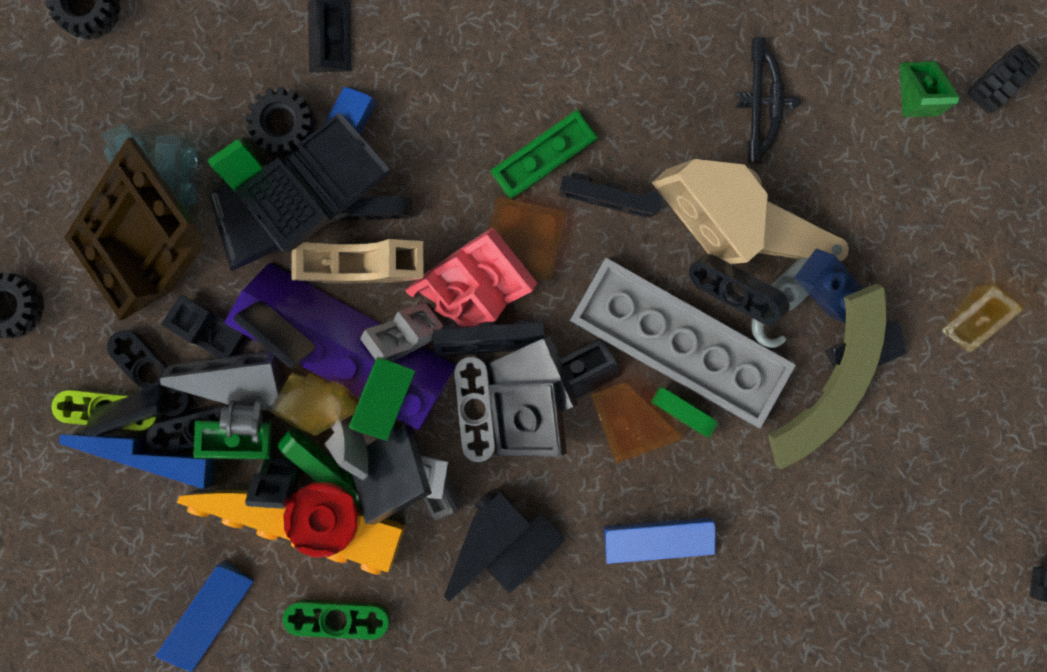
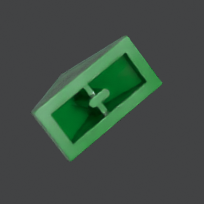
(925, 90)
(236, 163)

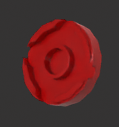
(321, 519)

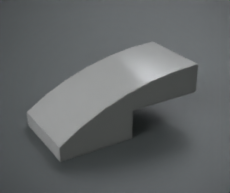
(402, 335)
(349, 448)

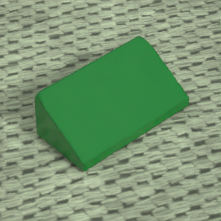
(382, 399)
(213, 443)

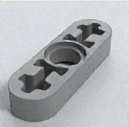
(486, 435)

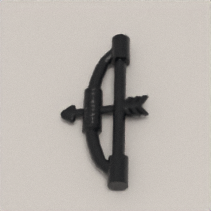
(759, 54)

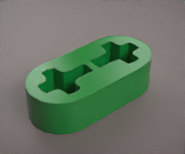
(684, 412)

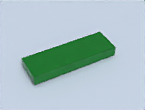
(544, 154)

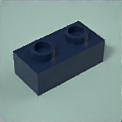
(827, 283)

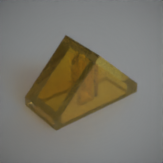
(981, 315)

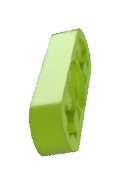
(82, 397)

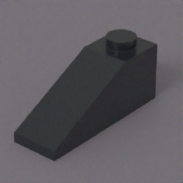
(490, 533)

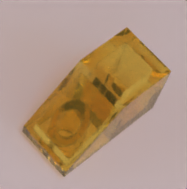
(312, 403)

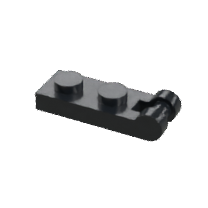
(610, 196)

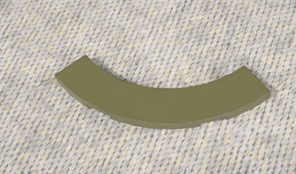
(846, 384)

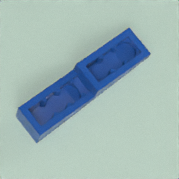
(131, 452)

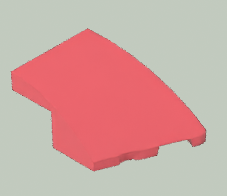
(475, 281)

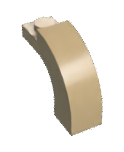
(358, 263)

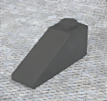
(229, 378)

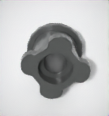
(242, 419)

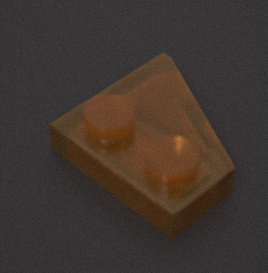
(630, 423)

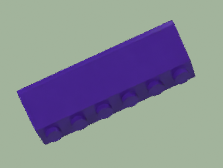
(337, 335)

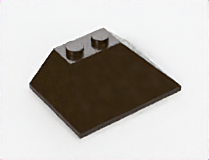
(133, 234)

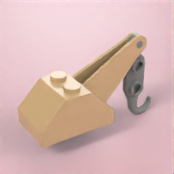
(735, 222)

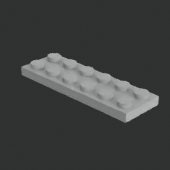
(682, 343)

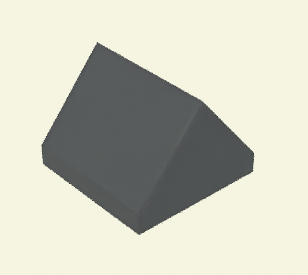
(448, 504)

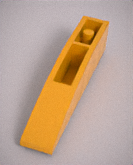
(372, 547)

